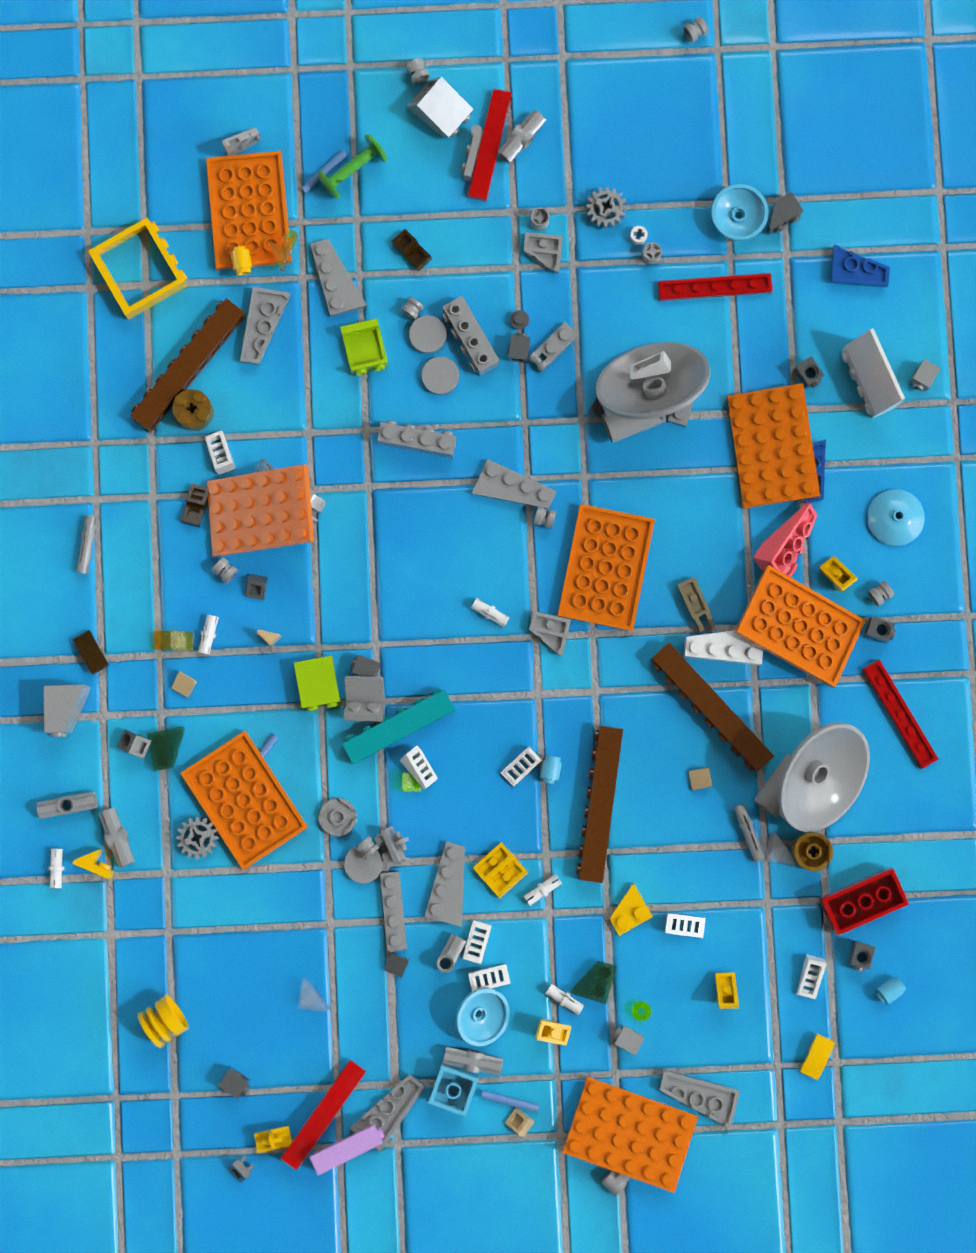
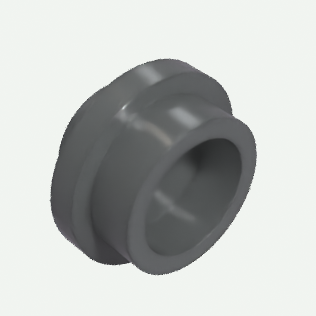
(519, 319)

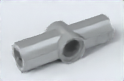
(521, 136)
(78, 803)
(116, 837)
(473, 1061)

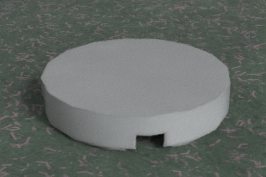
(427, 334)
(440, 375)
(337, 817)
(360, 869)

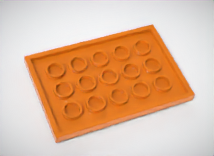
(247, 206)
(773, 446)
(260, 511)
(606, 567)
(800, 626)
(244, 800)
(630, 1134)

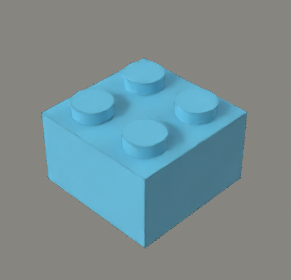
(453, 1089)

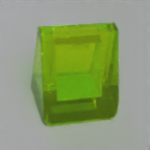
(409, 783)

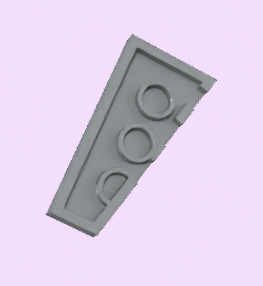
(337, 284)
(263, 317)
(511, 486)
(447, 892)
(706, 1097)
(391, 1109)

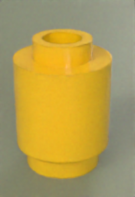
(241, 260)

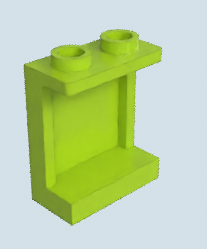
(364, 347)
(317, 683)

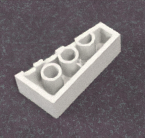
(722, 647)

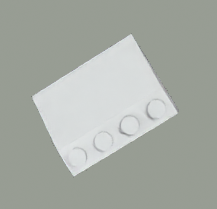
(872, 374)

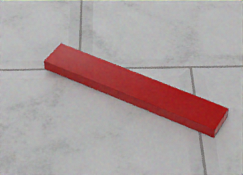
(490, 144)
(715, 287)
(900, 714)
(323, 1115)

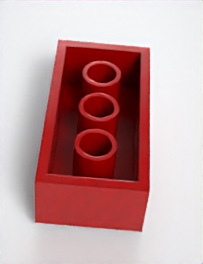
(863, 901)

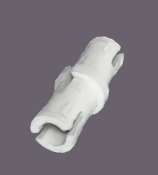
(490, 612)
(208, 634)
(56, 868)
(542, 889)
(564, 999)

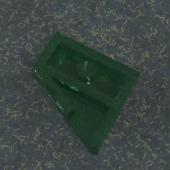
(165, 747)
(596, 982)

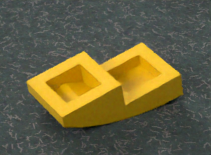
(817, 1057)

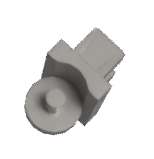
(394, 843)

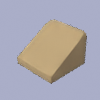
(268, 637)
(184, 684)
(700, 778)
(519, 1122)

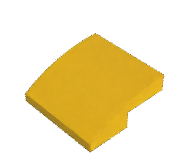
(500, 870)

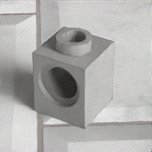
(924, 375)
(628, 1039)

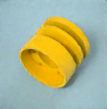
(166, 1019)

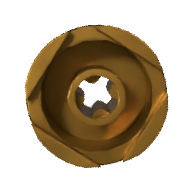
(203, 413)
(818, 860)

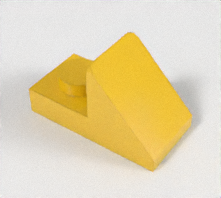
(838, 574)
(90, 861)
(726, 991)
(552, 1032)

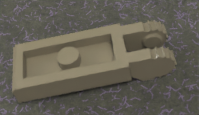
(695, 602)

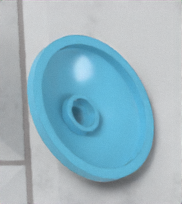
(744, 201)
(886, 526)
(490, 1020)

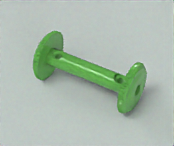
(352, 166)

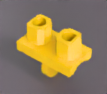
(273, 1139)

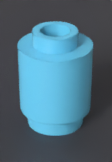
(550, 769)
(890, 990)

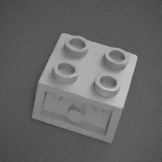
(364, 698)

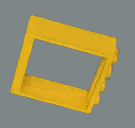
(156, 297)

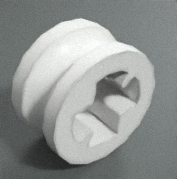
(642, 239)

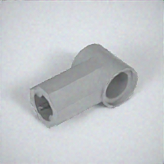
(451, 951)
(615, 1182)

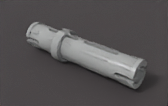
(86, 544)
(749, 833)

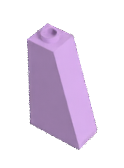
(346, 1148)

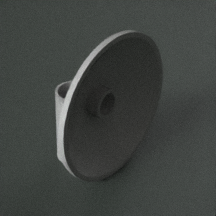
(644, 402)
(819, 778)

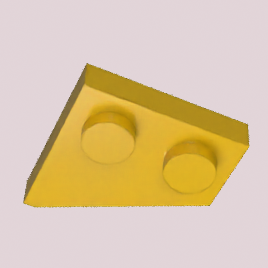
(630, 911)

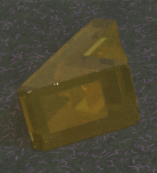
(283, 253)
(173, 640)

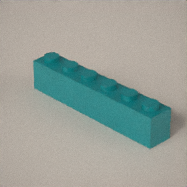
(399, 726)

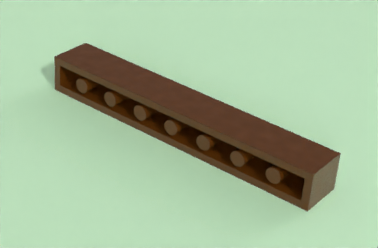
(188, 364)
(712, 707)
(600, 804)

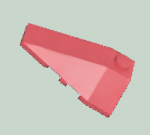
(786, 542)

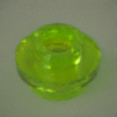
(641, 1004)

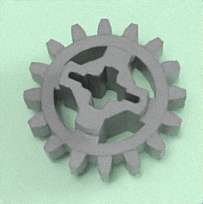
(612, 211)
(202, 849)

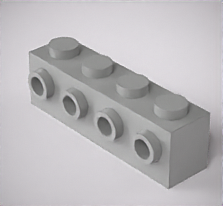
(470, 335)
(416, 440)

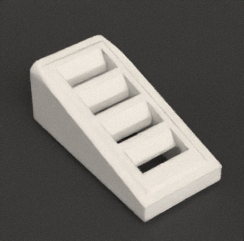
(651, 366)
(224, 463)
(532, 754)
(424, 765)
(669, 920)
(469, 957)
(809, 959)
(487, 971)

